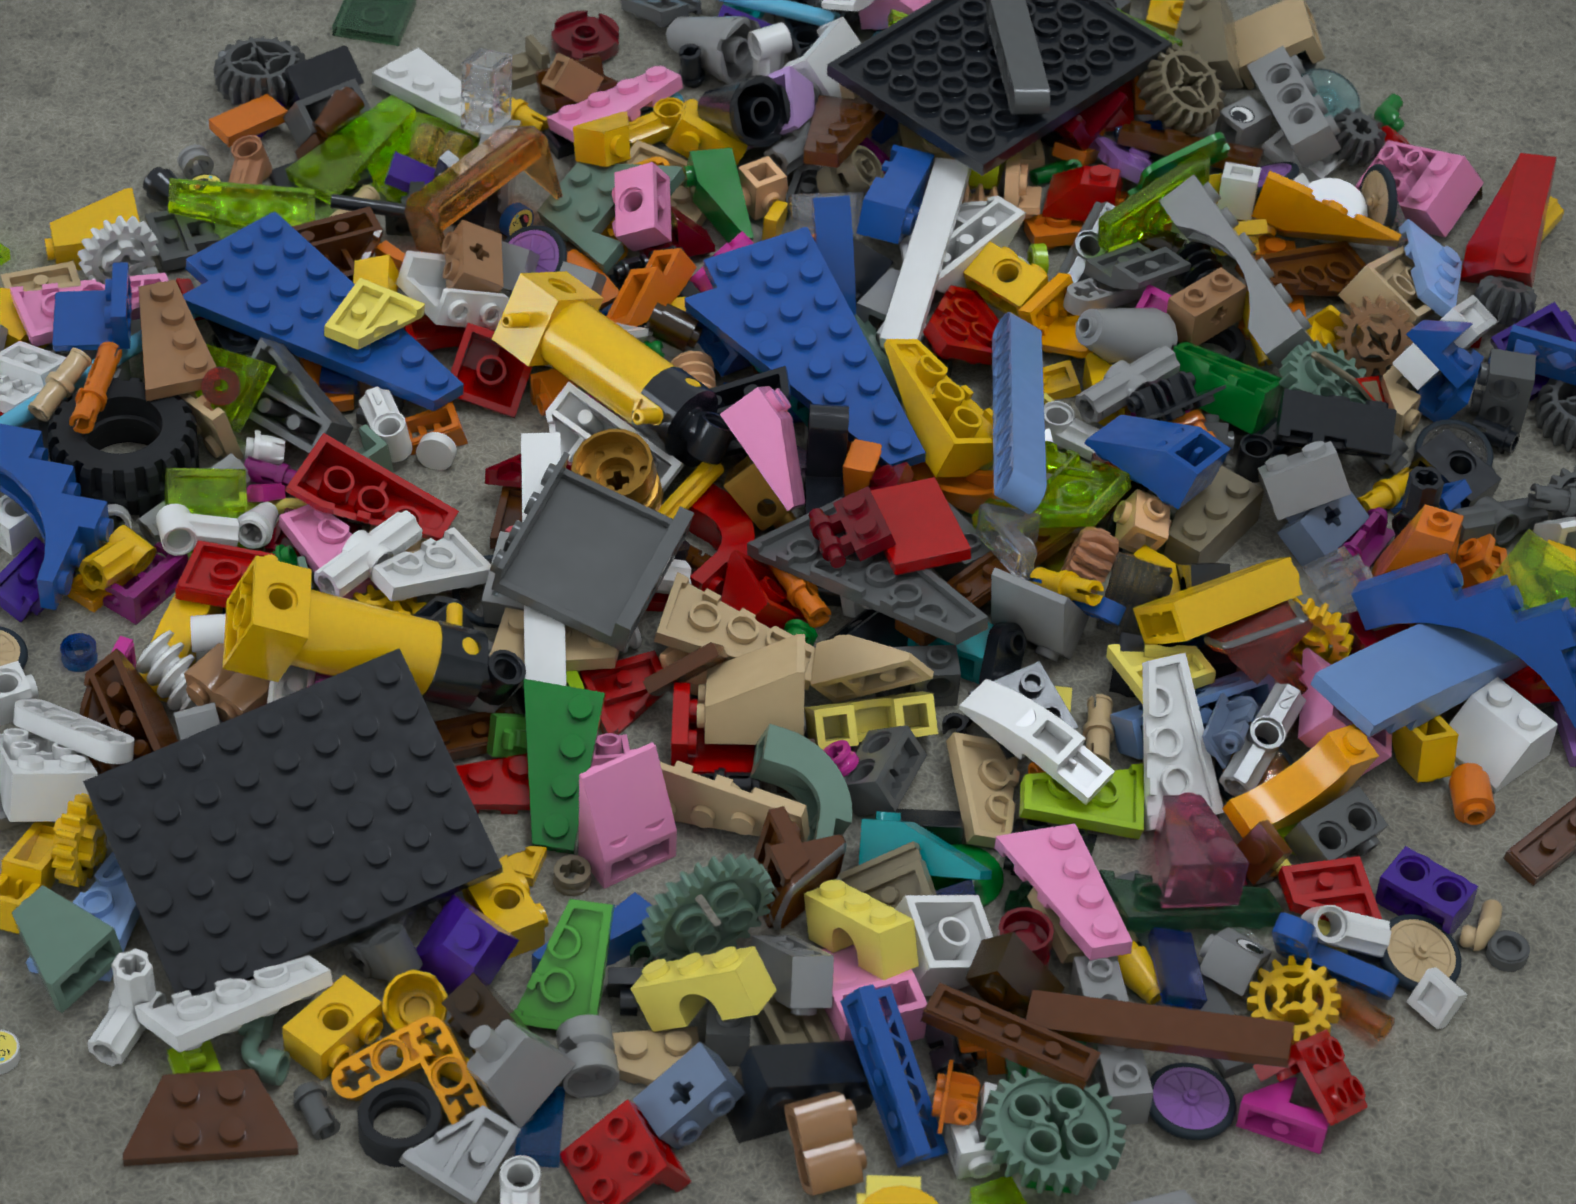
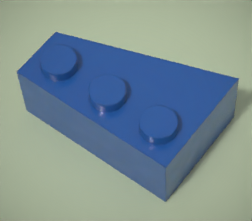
(895, 200)

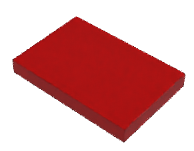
(921, 527)

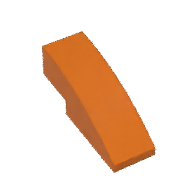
(656, 283)

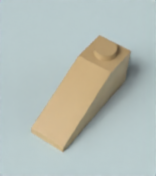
(858, 667)

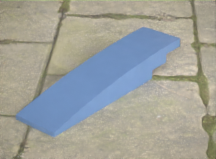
(1413, 676)

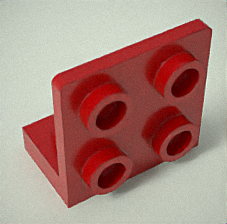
(689, 741)
(1324, 1068)
(622, 1158)

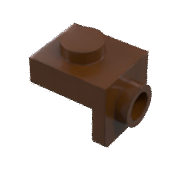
(1264, 852)

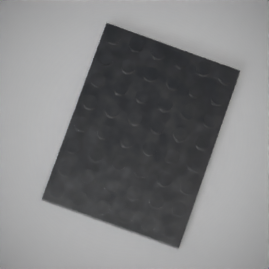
(945, 82)
(293, 826)

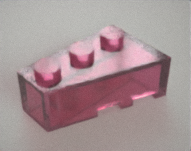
(1196, 855)

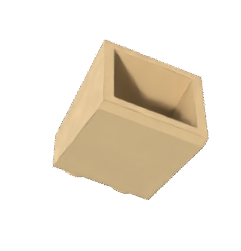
(754, 692)

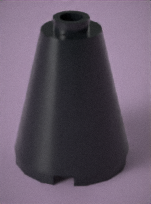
(747, 110)

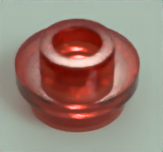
(220, 397)

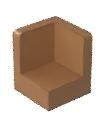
(571, 79)

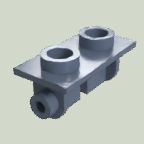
(1228, 727)

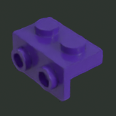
(19, 582)

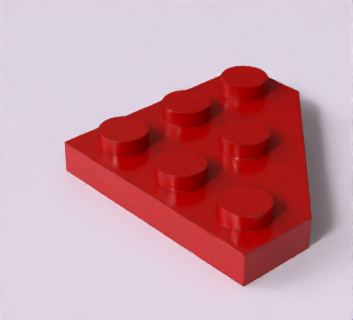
(962, 327)

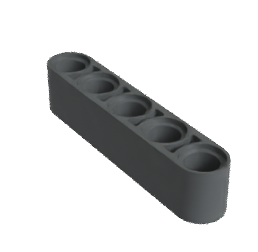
(1018, 57)

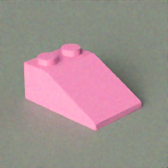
(769, 439)

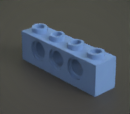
(1129, 722)

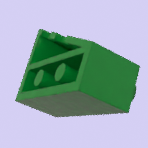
(1249, 395)

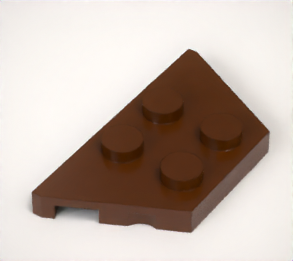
(209, 1120)

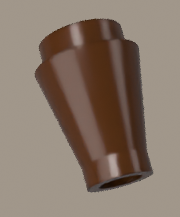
(340, 110)

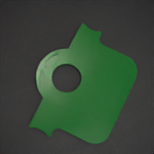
(1211, 146)

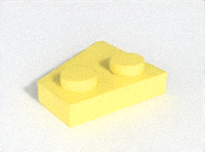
(371, 314)
(1130, 664)

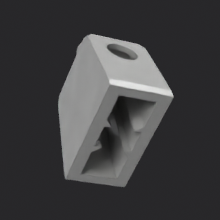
(516, 1068)

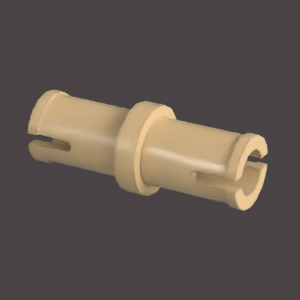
(59, 384)
(1098, 728)

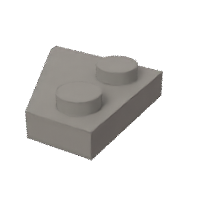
(464, 1154)

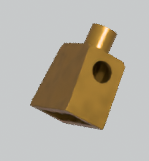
(749, 489)

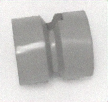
(590, 1045)

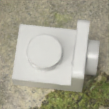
(967, 1152)

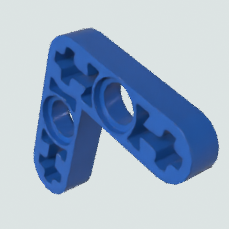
(1300, 939)

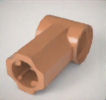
(250, 161)

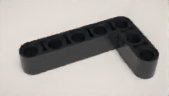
(824, 464)

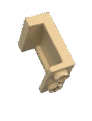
(1282, 24)

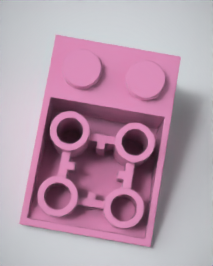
(1429, 184)
(1321, 717)
(625, 816)
(849, 977)

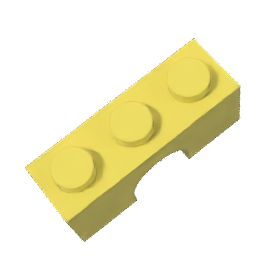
(855, 718)
(847, 917)
(676, 989)

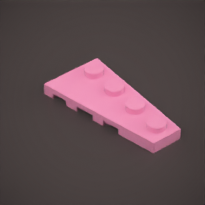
(627, 96)
(37, 306)
(1070, 885)

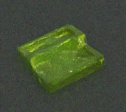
(208, 491)

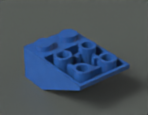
(1161, 455)

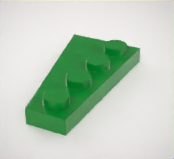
(560, 746)

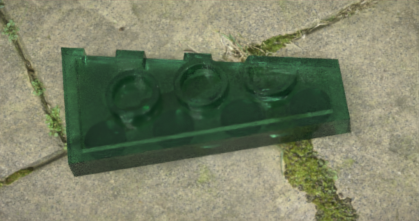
(1141, 907)

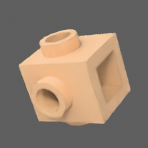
(762, 185)
(1142, 521)

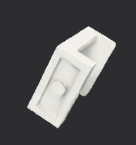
(834, 41)
(423, 280)

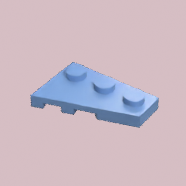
(1435, 269)

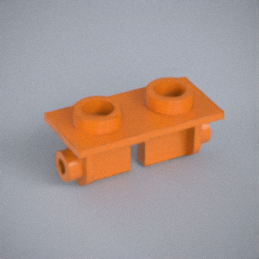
(955, 1098)

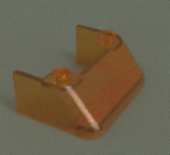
(475, 179)

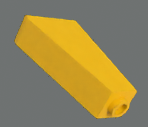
(1218, 602)

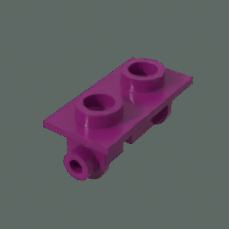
(1371, 537)

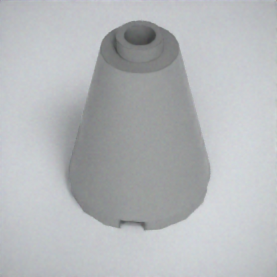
(721, 43)
(1125, 332)

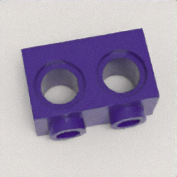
(1425, 889)

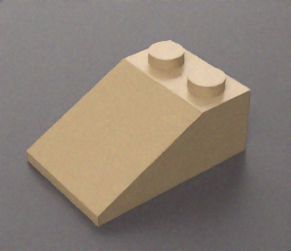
(1393, 280)

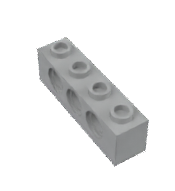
(1294, 106)
(1119, 1069)

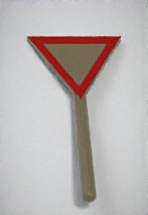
(1368, 386)

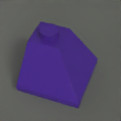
(464, 944)

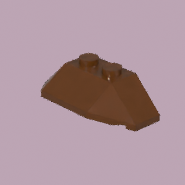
(344, 237)
(126, 702)

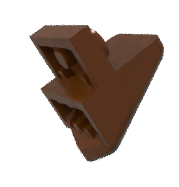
(794, 865)

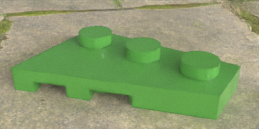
(571, 969)

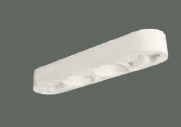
(74, 731)

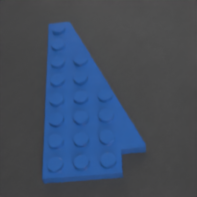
(285, 291)
(786, 310)

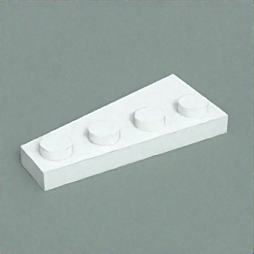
(1173, 738)
(233, 1003)

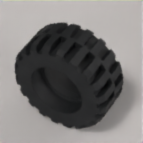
(134, 477)

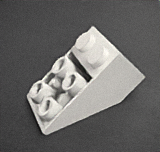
(39, 776)

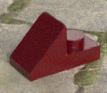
(687, 235)

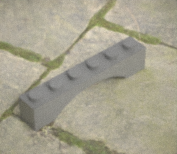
(1270, 317)

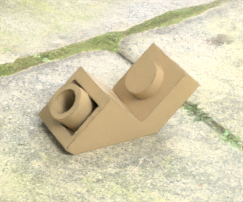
(1400, 397)

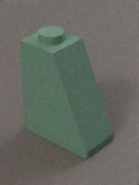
(65, 945)

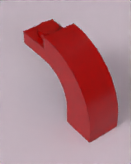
(726, 528)

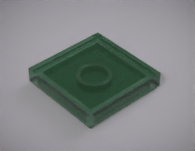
(374, 20)

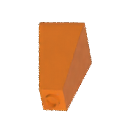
(1425, 537)

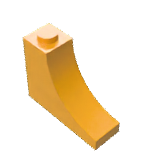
(1307, 784)

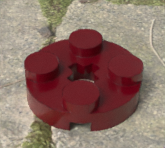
(599, 35)

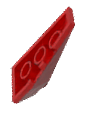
(1513, 225)
(356, 488)

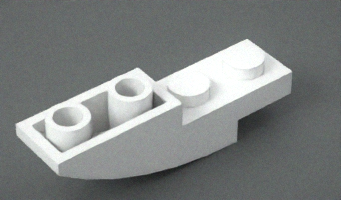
(1038, 734)

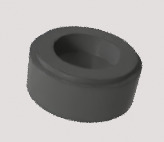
(1507, 951)

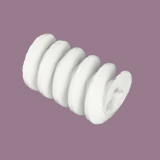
(167, 671)

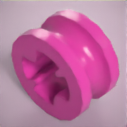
(842, 756)

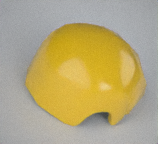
(413, 997)

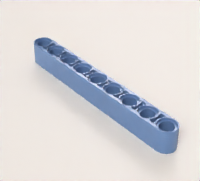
(1018, 414)

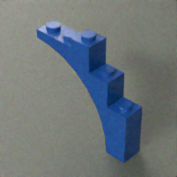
(51, 497)
(1492, 609)

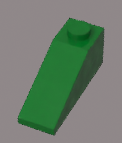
(718, 191)

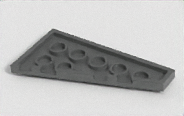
(912, 597)

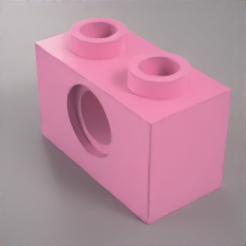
(642, 207)

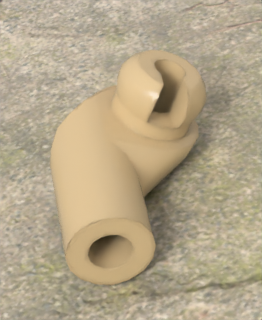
(1487, 926)

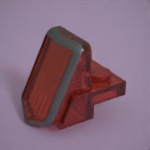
(1264, 643)

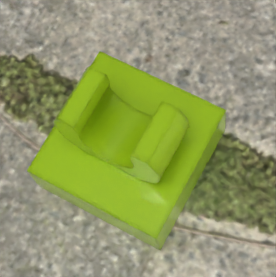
(197, 1060)

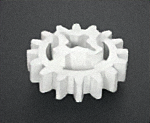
(118, 243)

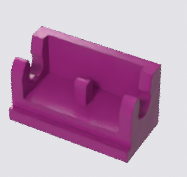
(148, 588)

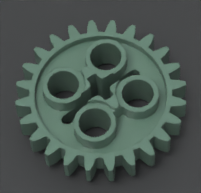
(1308, 375)
(734, 890)
(1052, 1132)

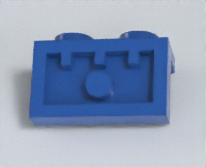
(1442, 399)

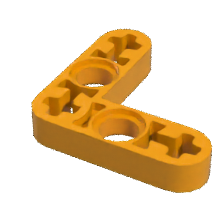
(415, 1057)

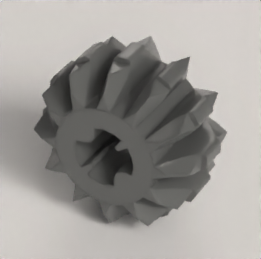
(1359, 137)
(1506, 299)

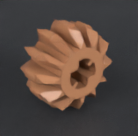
(1092, 554)

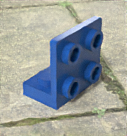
(95, 317)

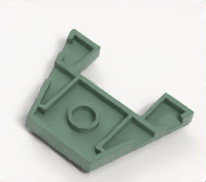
(589, 209)

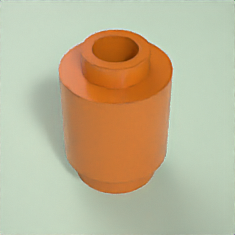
(1471, 794)

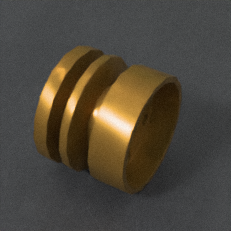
(622, 464)

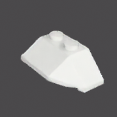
(974, 228)
(581, 416)

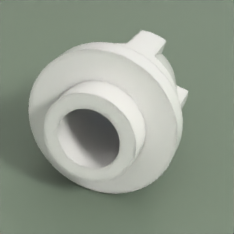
(265, 448)

